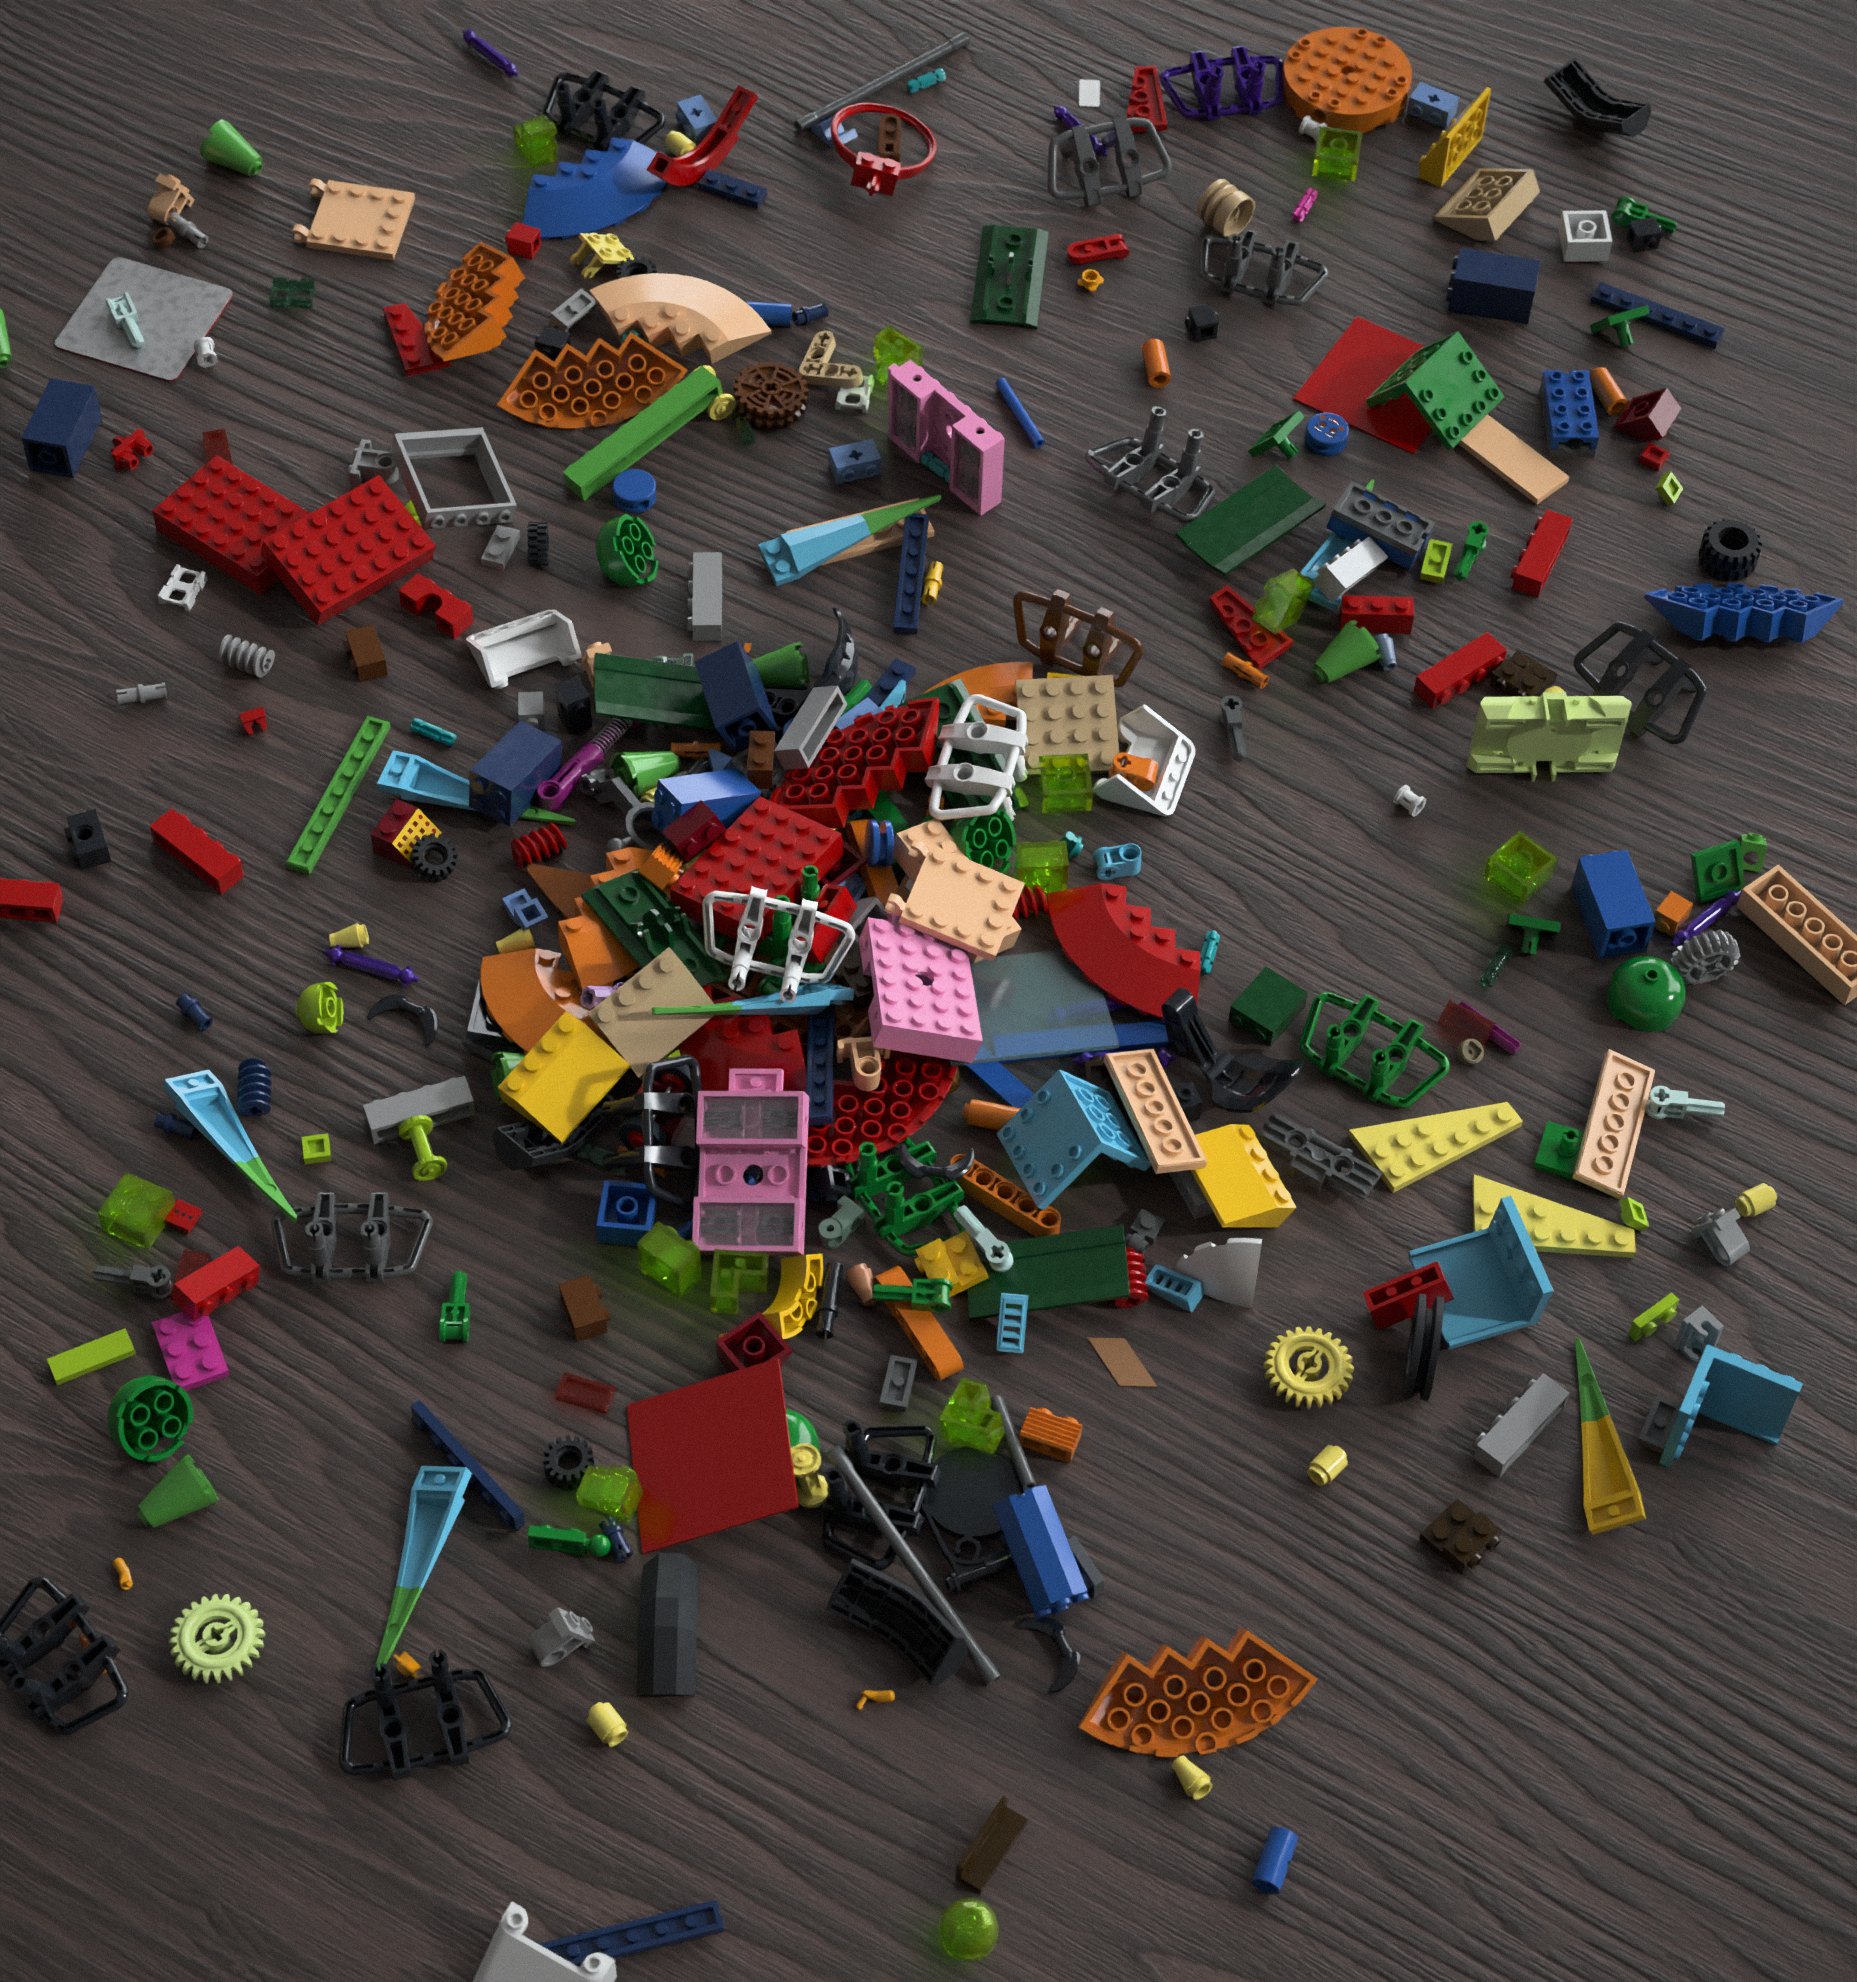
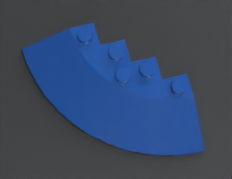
(593, 193)
(1744, 612)

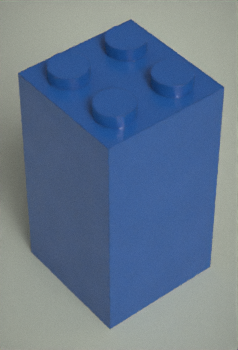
(723, 791)
(1613, 904)

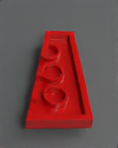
(1147, 99)
(411, 341)
(1256, 640)

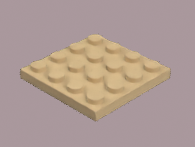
(1069, 718)

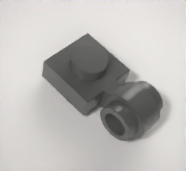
(1144, 1231)

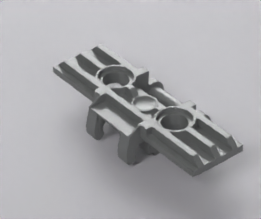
(1316, 1161)

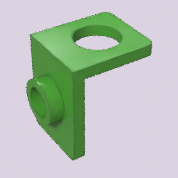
(1754, 843)

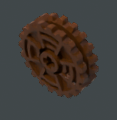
(770, 394)

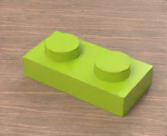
(1436, 561)
(1648, 1321)

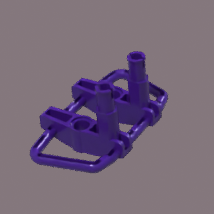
(1208, 85)

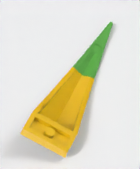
(1609, 1483)

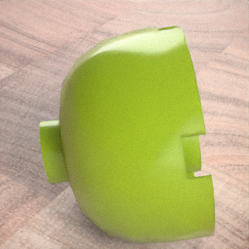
(320, 1008)

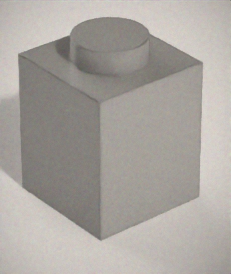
(531, 709)

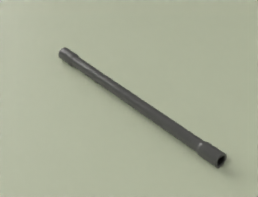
(950, 46)
(980, 1660)

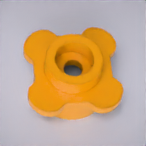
(1090, 280)
(407, 1665)

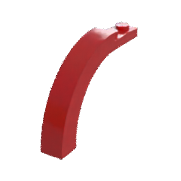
(714, 147)

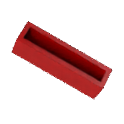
(1541, 553)
(1459, 670)
(197, 851)

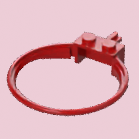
(874, 172)

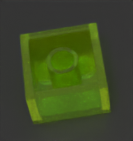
(1337, 153)
(1283, 600)
(1065, 783)
(1042, 865)
(1520, 867)
(136, 1210)
(669, 1259)

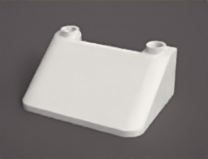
(524, 646)
(1153, 739)
(519, 1959)

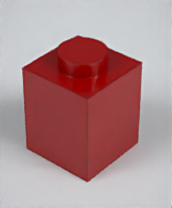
(523, 240)

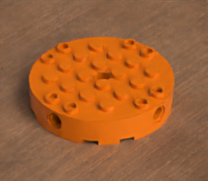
(1347, 79)

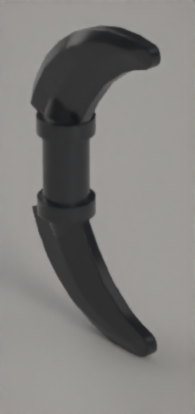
(399, 1001)
(921, 1170)
(1056, 1631)

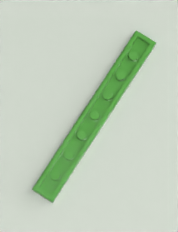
(338, 795)

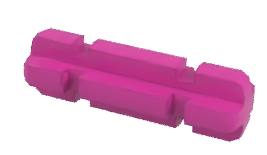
(1304, 205)

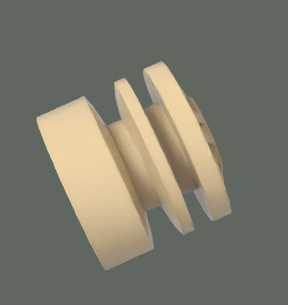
(1225, 208)

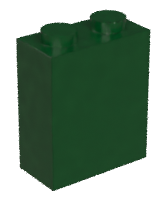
(1267, 1006)

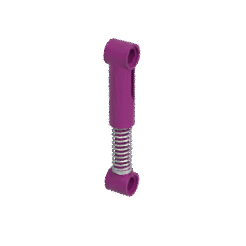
(554, 791)

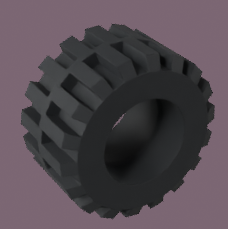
(1730, 549)

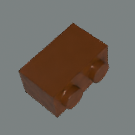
(365, 652)
(761, 759)
(584, 1308)

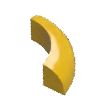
(796, 1294)

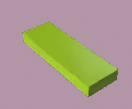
(91, 1356)

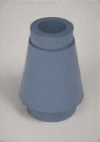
(1387, 652)

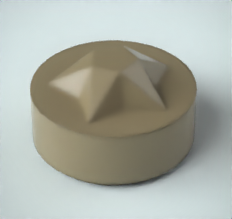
(1470, 1052)

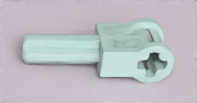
(125, 316)
(1676, 1104)
(985, 1240)

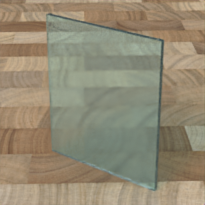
(1037, 1008)

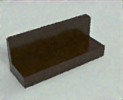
(990, 1846)

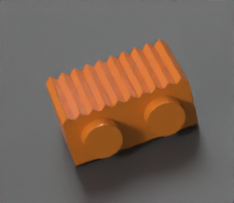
(662, 867)
(1050, 1434)

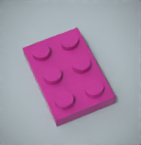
(190, 1350)

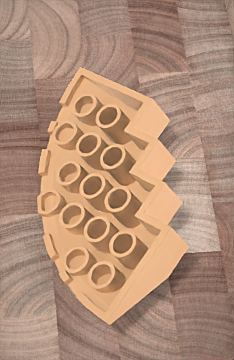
(680, 310)

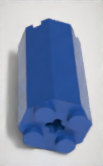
(1040, 1551)

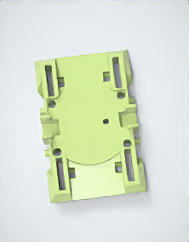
(1555, 728)

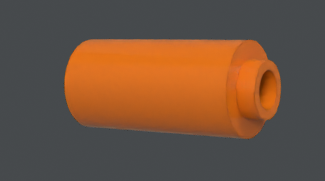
(1156, 363)
(1607, 391)
(988, 1114)

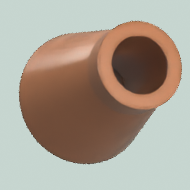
(862, 1282)

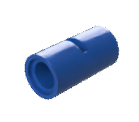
(773, 313)
(1274, 1860)

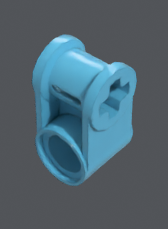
(1119, 861)

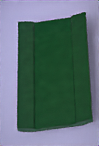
(1009, 275)
(1249, 521)
(650, 692)
(951, 698)
(649, 923)
(1056, 1272)

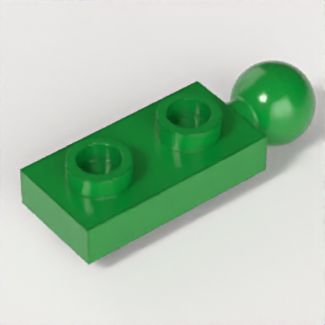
(567, 1541)

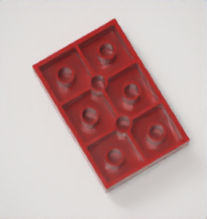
(225, 519)
(347, 550)
(758, 850)

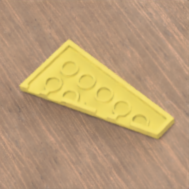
(1425, 1144)
(1551, 1224)

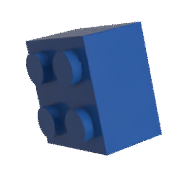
(625, 1213)

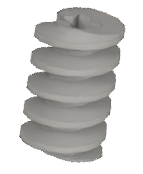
(246, 657)

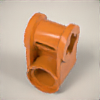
(1136, 770)

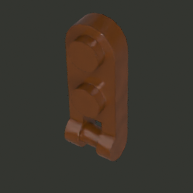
(890, 137)

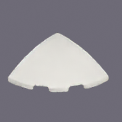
(1225, 1270)

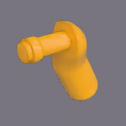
(124, 1574)
(877, 1696)

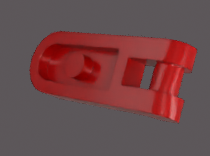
(1097, 249)

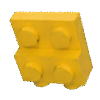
(952, 1260)

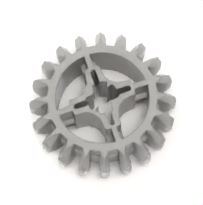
(1706, 957)

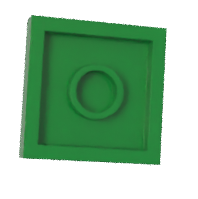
(1620, 324)
(1277, 436)
(1717, 871)
(1532, 928)
(1559, 1150)

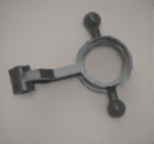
(607, 790)

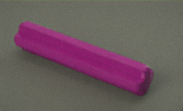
(1498, 1035)

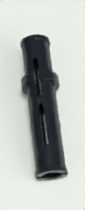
(828, 1308)

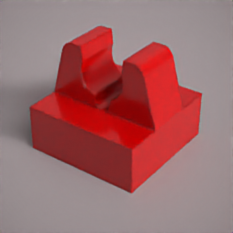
(253, 716)

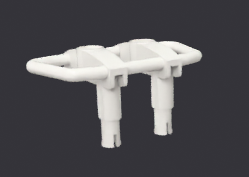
(981, 781)
(797, 951)

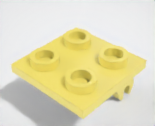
(607, 251)

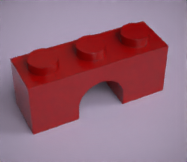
(422, 594)

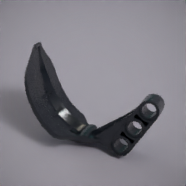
(839, 671)
(1237, 1082)

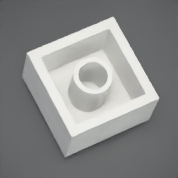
(1585, 236)

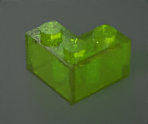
(536, 141)
(896, 348)
(736, 1272)
(970, 1420)
(610, 1491)

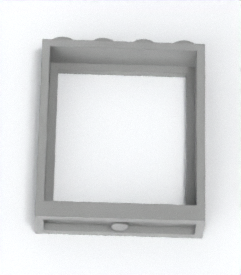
(453, 443)

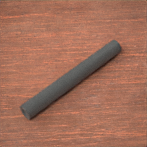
(1013, 1445)

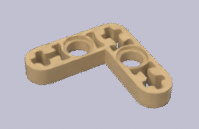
(815, 370)

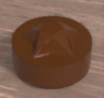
(163, 237)

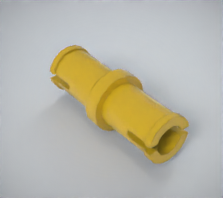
(932, 583)

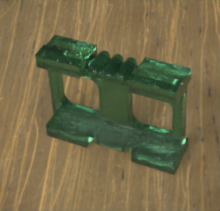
(293, 287)

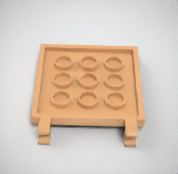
(357, 219)
(958, 901)

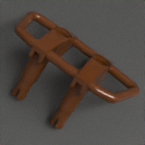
(1059, 627)

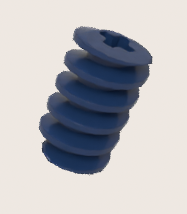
(254, 1088)

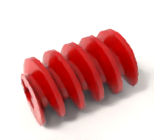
(537, 843)
(1031, 900)
(1136, 1280)

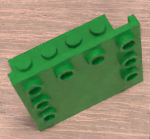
(1445, 386)

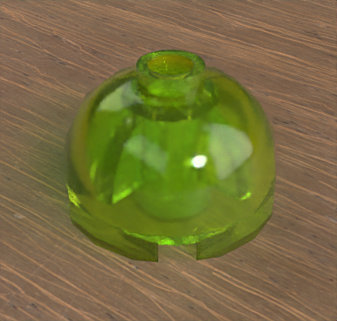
(969, 1929)

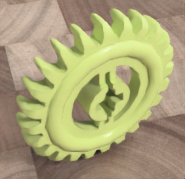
(223, 1656)

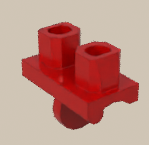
(128, 448)

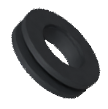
(1423, 1347)

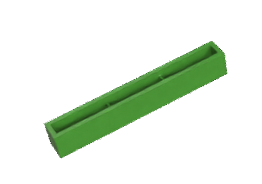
(642, 433)

